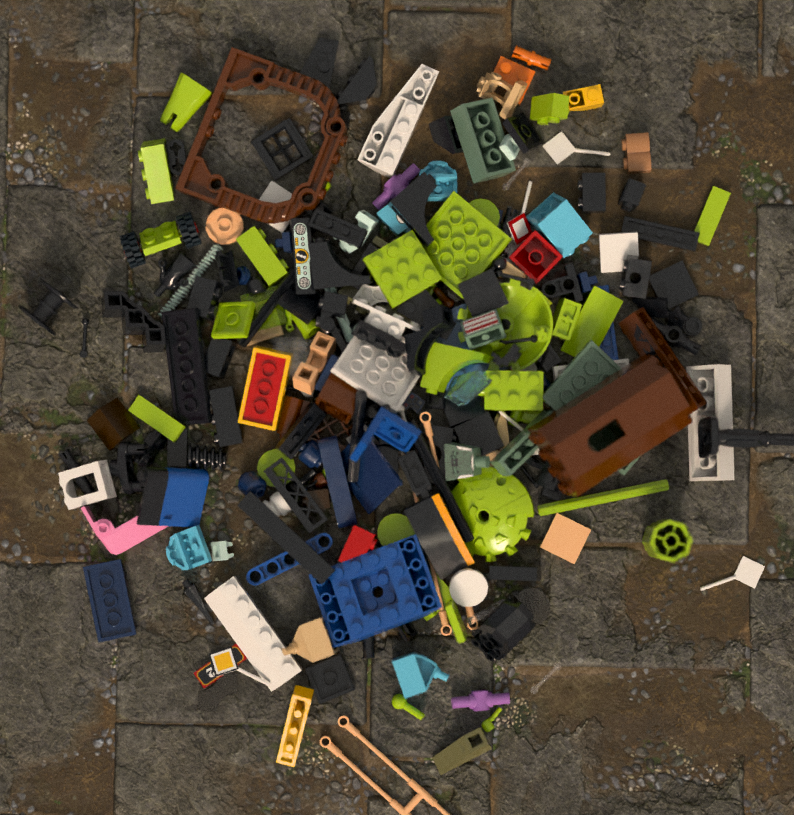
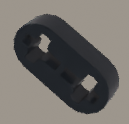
(172, 158)

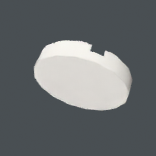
(468, 587)

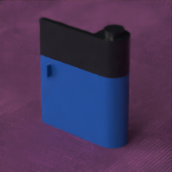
(172, 496)

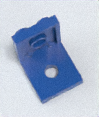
(391, 430)

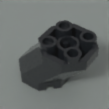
(503, 629)

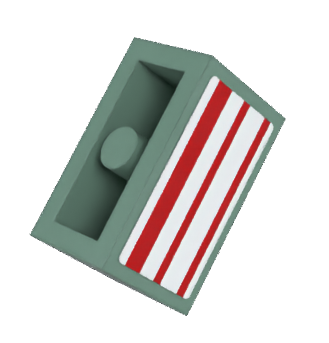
(483, 329)

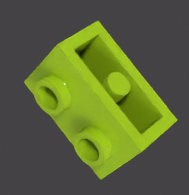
(549, 108)

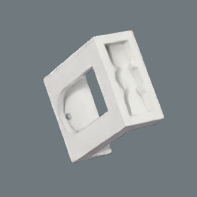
(103, 479)

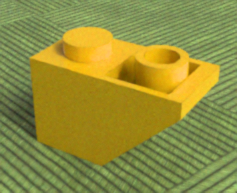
(585, 98)

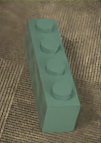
(517, 450)

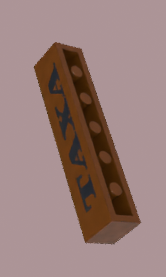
(648, 342)

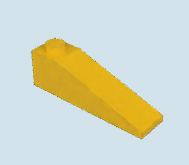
(294, 725)

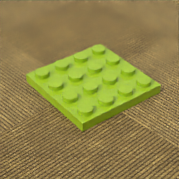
(463, 241)

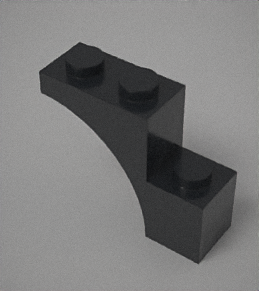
(418, 344)

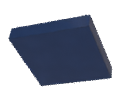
(326, 372)

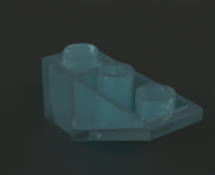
(467, 387)

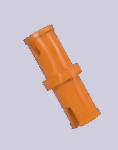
(531, 58)

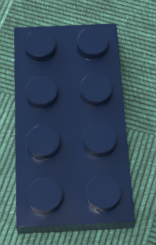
(109, 600)

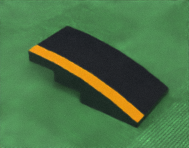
(439, 536)

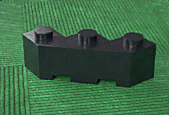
(134, 320)

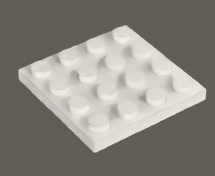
(376, 373)

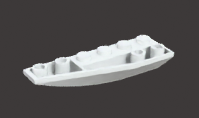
(397, 123)

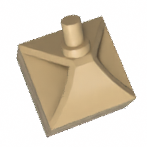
(312, 641)

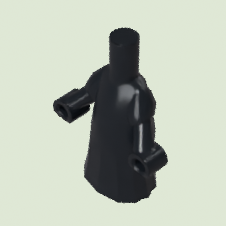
(172, 277)

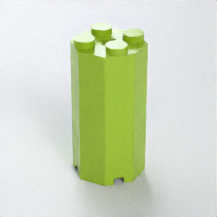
(678, 540)

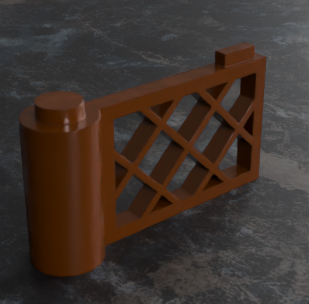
(292, 409)

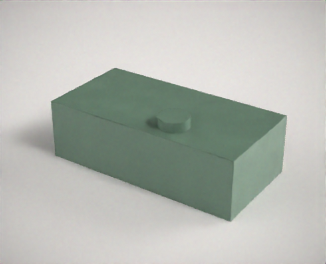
(480, 138)

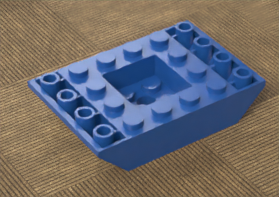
(349, 599)

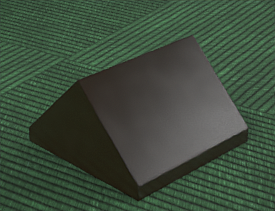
(113, 423)

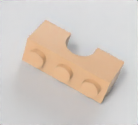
(309, 372)

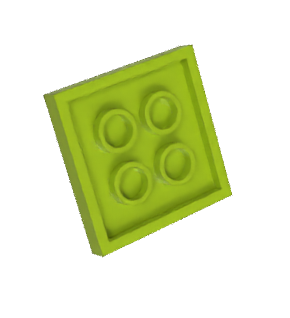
(402, 269)

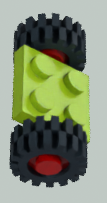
(160, 238)

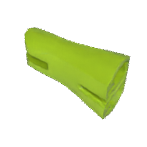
(184, 101)

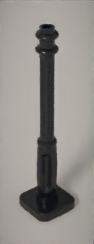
(711, 437)

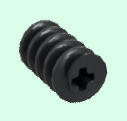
(207, 458)

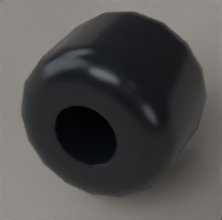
(256, 285)

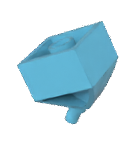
(416, 673)

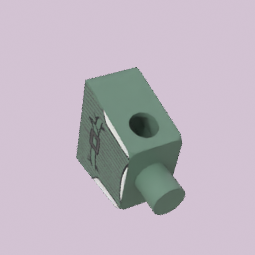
(463, 461)

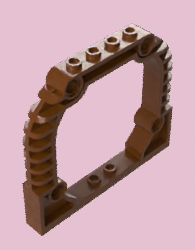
(241, 71)

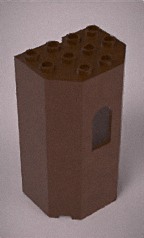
(638, 397)

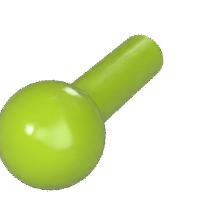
(400, 702)

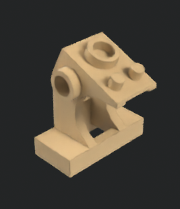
(488, 85)

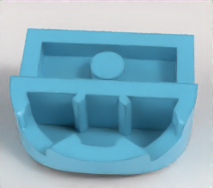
(445, 180)
(188, 549)

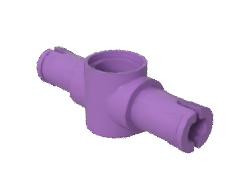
(395, 185)
(480, 700)

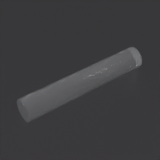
(483, 613)

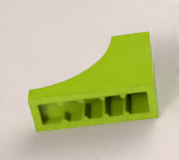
(444, 362)

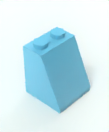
(559, 224)

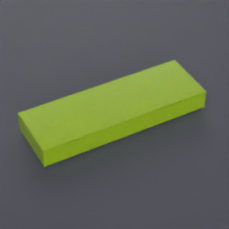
(711, 214)
(156, 418)

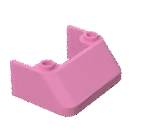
(123, 537)

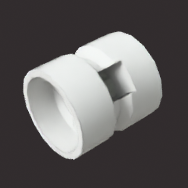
(278, 504)

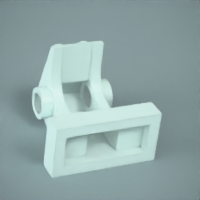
(365, 221)

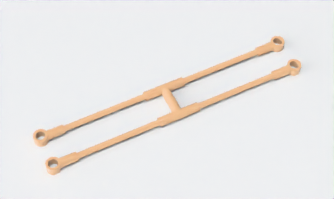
(443, 615)
(421, 792)

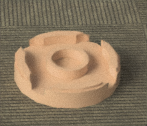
(224, 226)

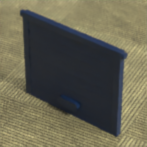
(375, 477)

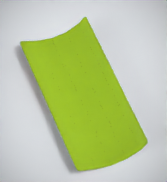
(593, 320)

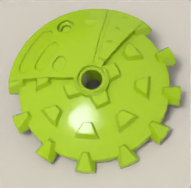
(528, 316)
(508, 511)

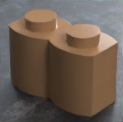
(637, 153)

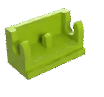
(565, 318)

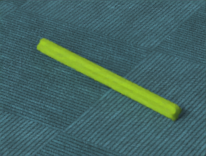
(603, 497)

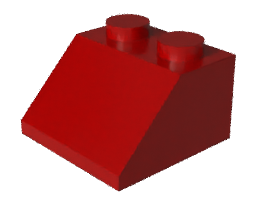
(535, 257)
(358, 543)

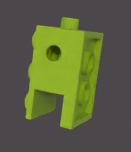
(514, 391)

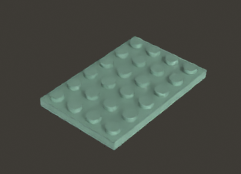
(581, 374)

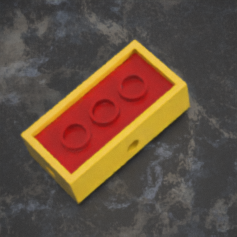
(265, 388)

